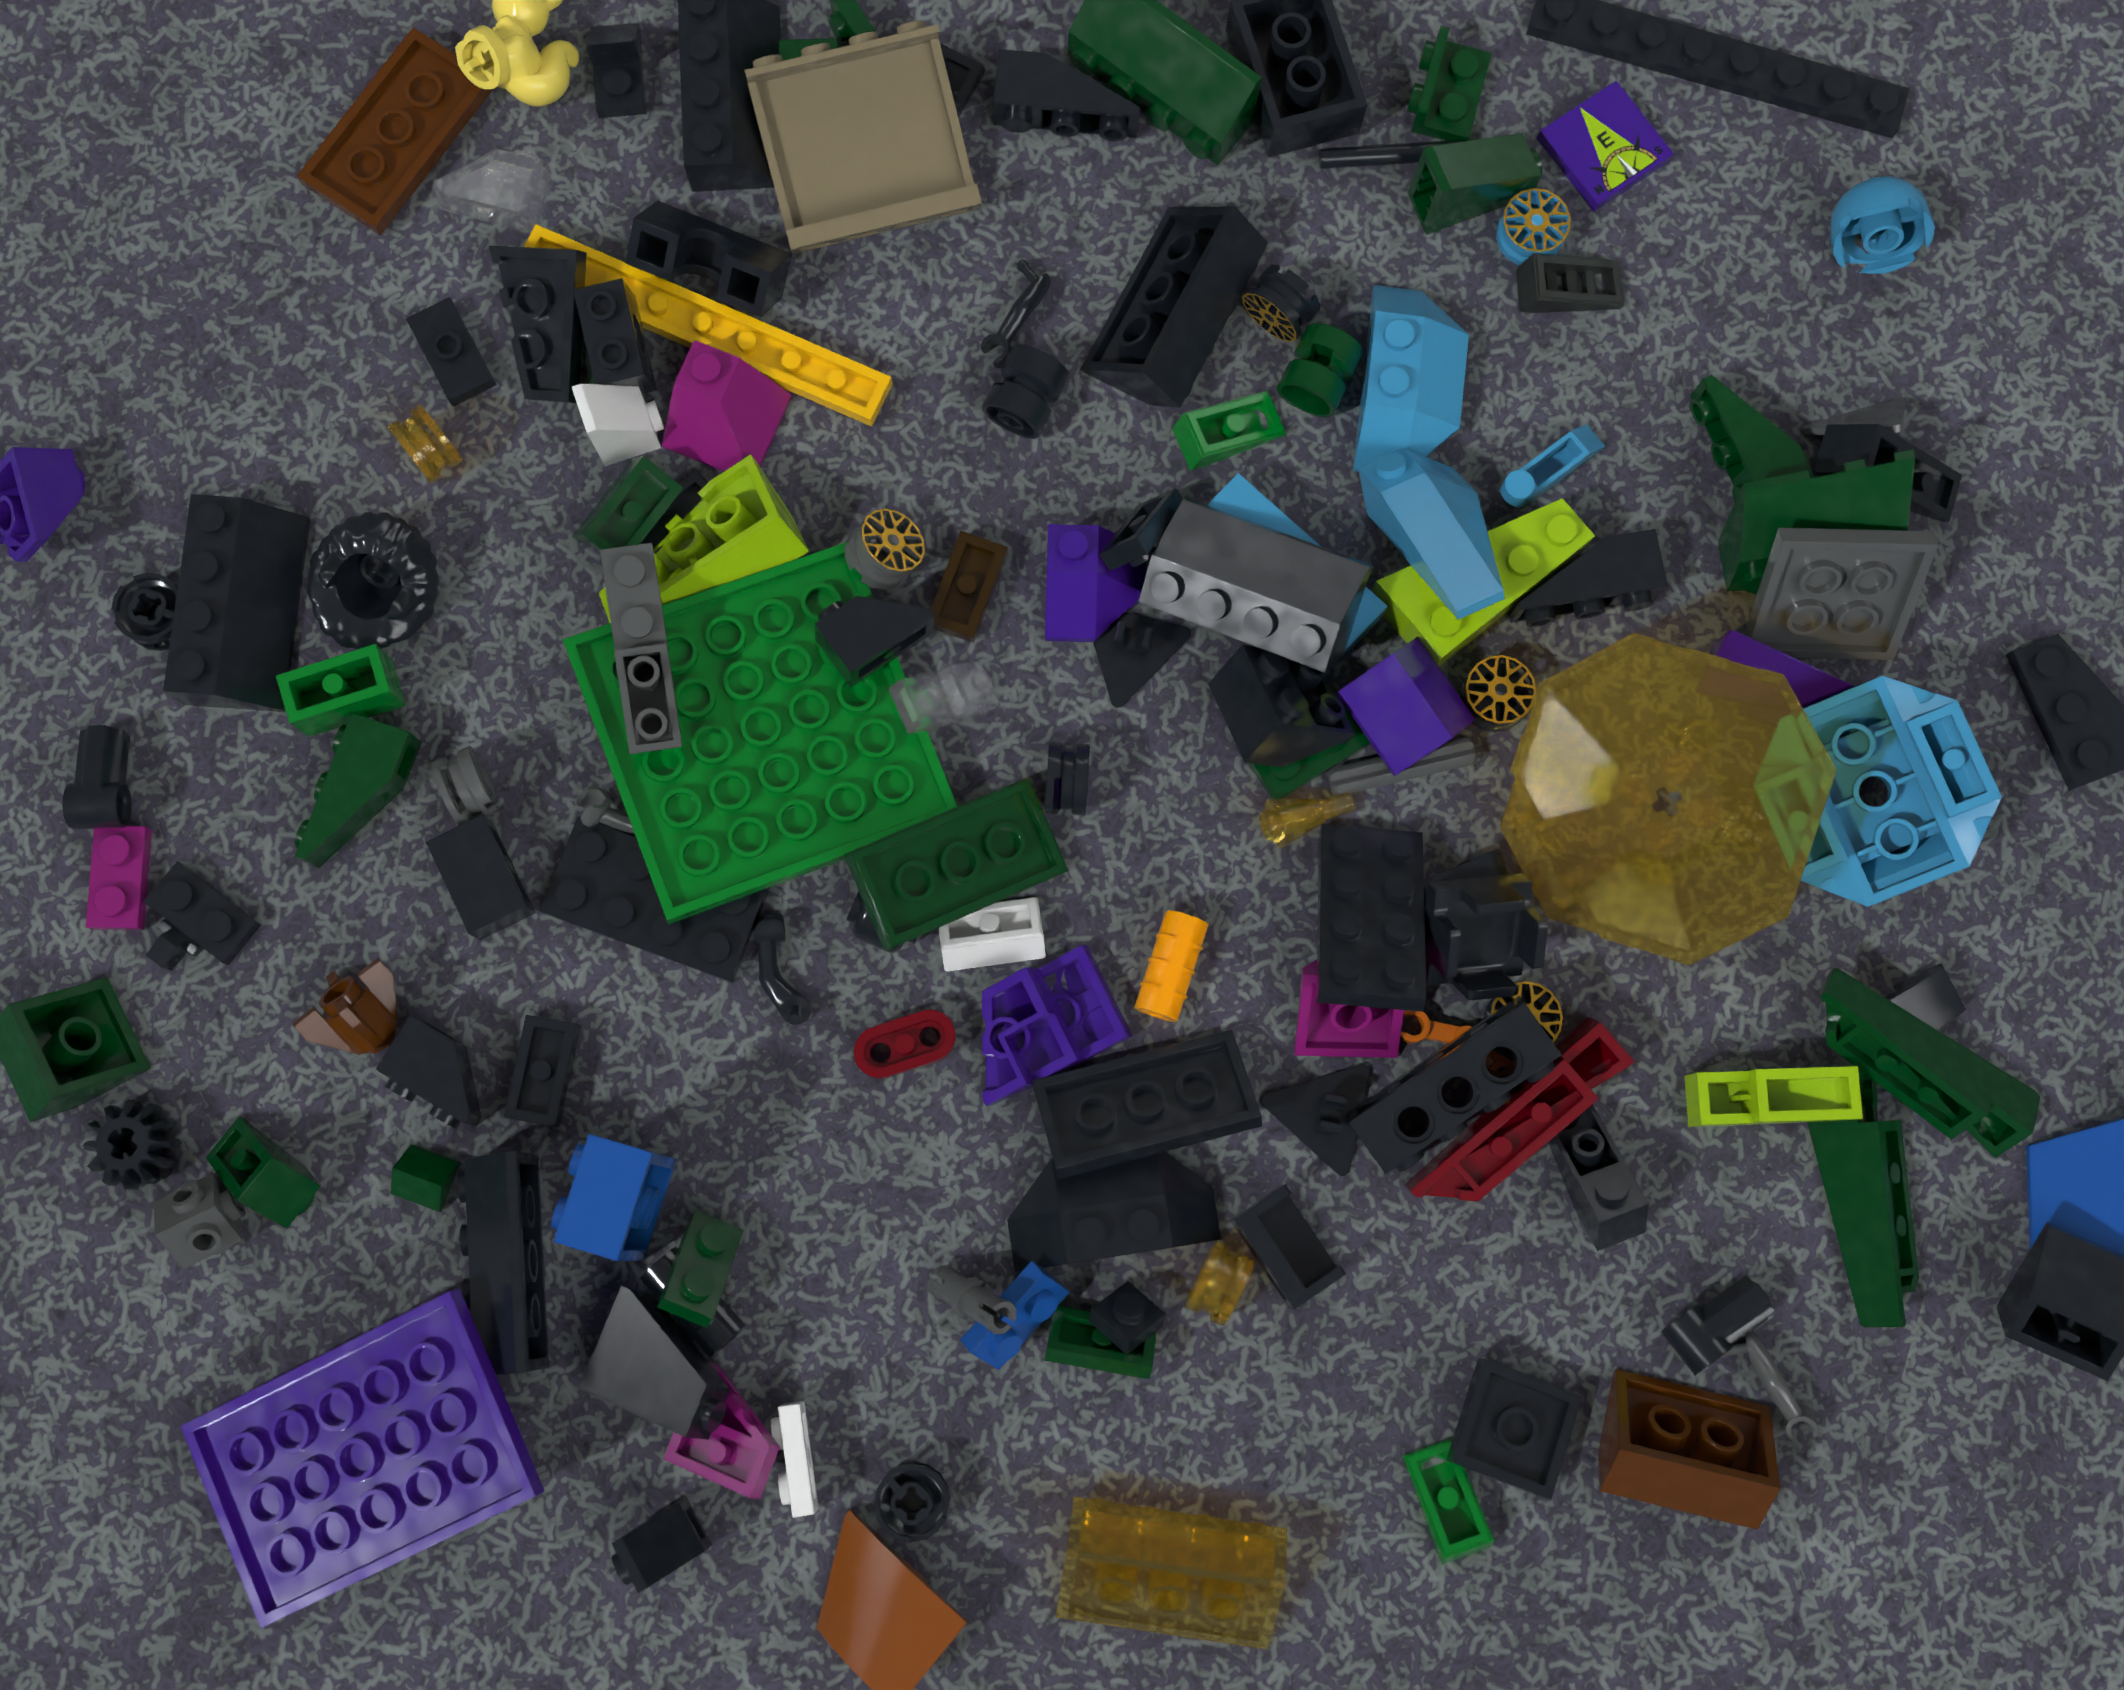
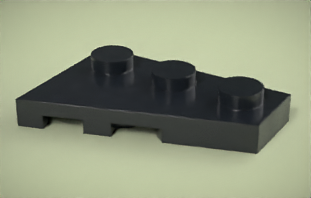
(2072, 709)

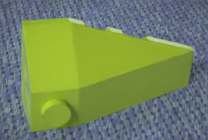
(727, 536)

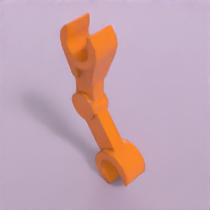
(1447, 1033)

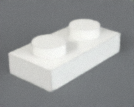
(798, 1481)

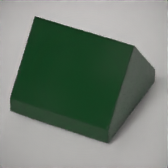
(423, 1177)

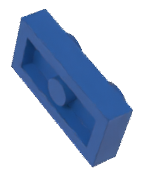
(1036, 1298)

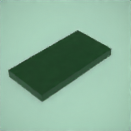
(955, 863)

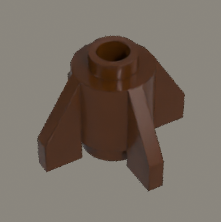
(355, 1014)

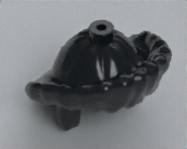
(372, 581)

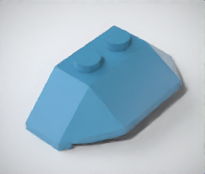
(1409, 376)

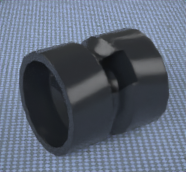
(1028, 387)

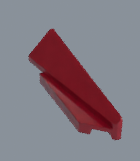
(1533, 1116)

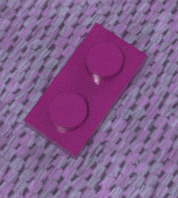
(119, 878)

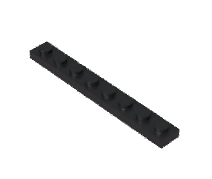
(1721, 63)

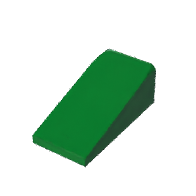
(1226, 429)
(1448, 1504)

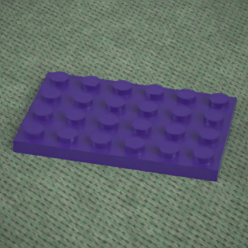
(361, 1458)

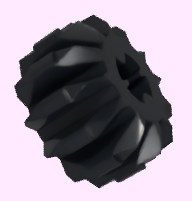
(147, 1132)

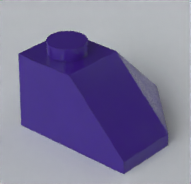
(36, 496)
(1081, 589)

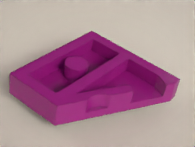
(737, 1452)

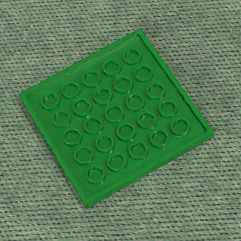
(776, 747)

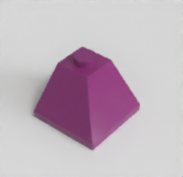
(722, 409)
(1343, 1029)

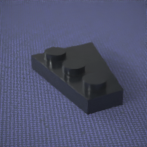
(544, 317)

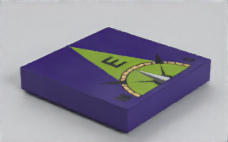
(1605, 146)

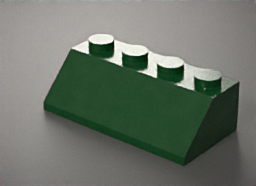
(1167, 71)

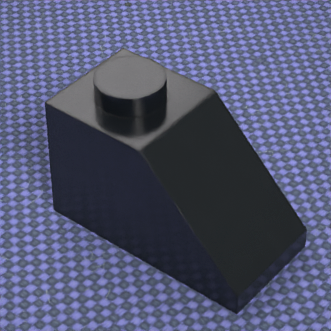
(869, 634)

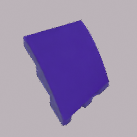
(1043, 1030)

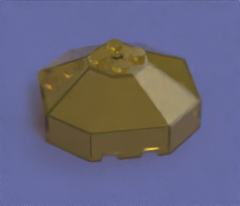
(1682, 722)

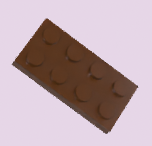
(394, 132)

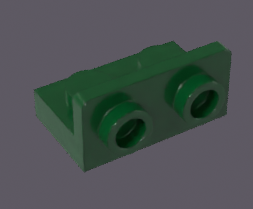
(1451, 89)

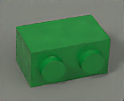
(328, 691)

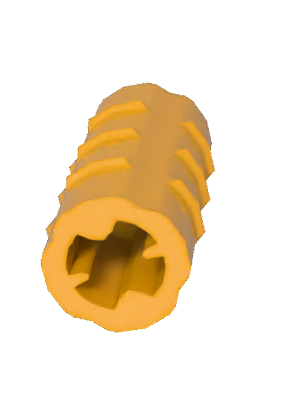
(1171, 966)

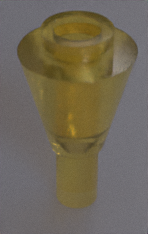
(1291, 818)

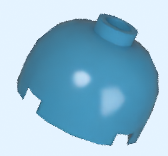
(1891, 223)

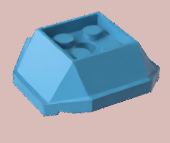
(1934, 782)

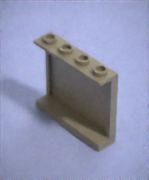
(862, 137)

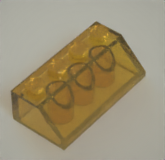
(1172, 1572)

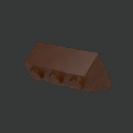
(1688, 1450)

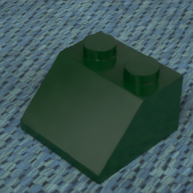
(68, 1048)

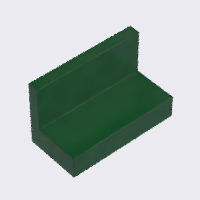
(629, 506)

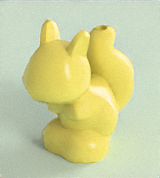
(509, 57)

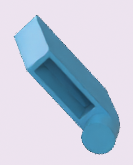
(1550, 466)

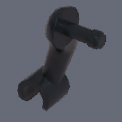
(1018, 313)
(788, 1001)

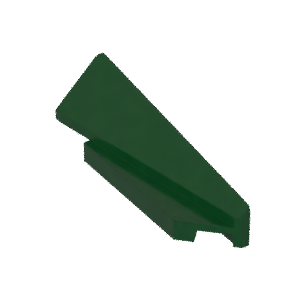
(1926, 1068)
(1870, 1208)

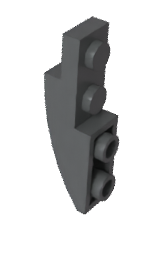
(641, 648)

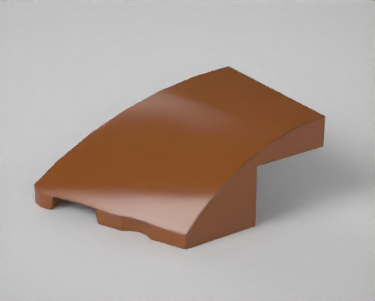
(883, 1611)

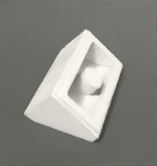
(994, 936)

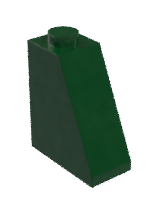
(1471, 179)

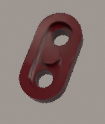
(905, 1044)

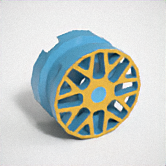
(1532, 225)

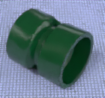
(1322, 365)

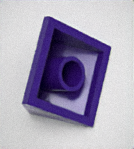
(1405, 706)

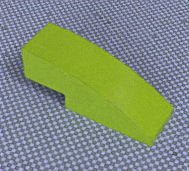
(1773, 1096)

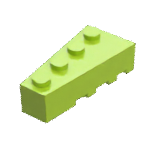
(1526, 557)

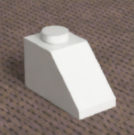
(618, 420)

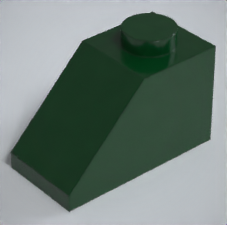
(262, 1173)

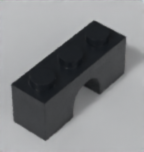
(677, 243)

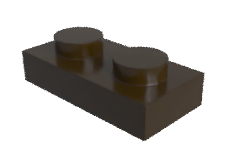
(967, 586)

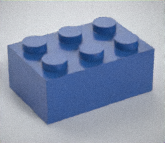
(612, 1199)

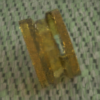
(421, 446)
(1219, 1283)

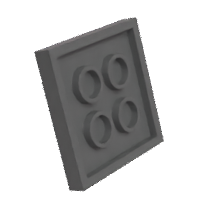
(1840, 591)

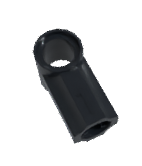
(100, 789)
(1709, 1330)

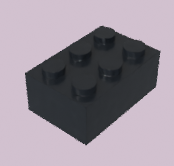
(1305, 68)

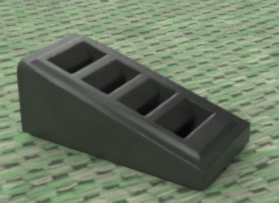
(1539, 288)

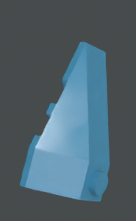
(1435, 526)

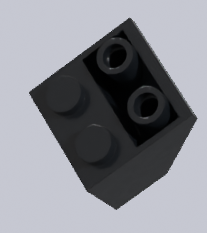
(1278, 708)
(2068, 1301)

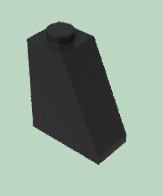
(655, 1369)

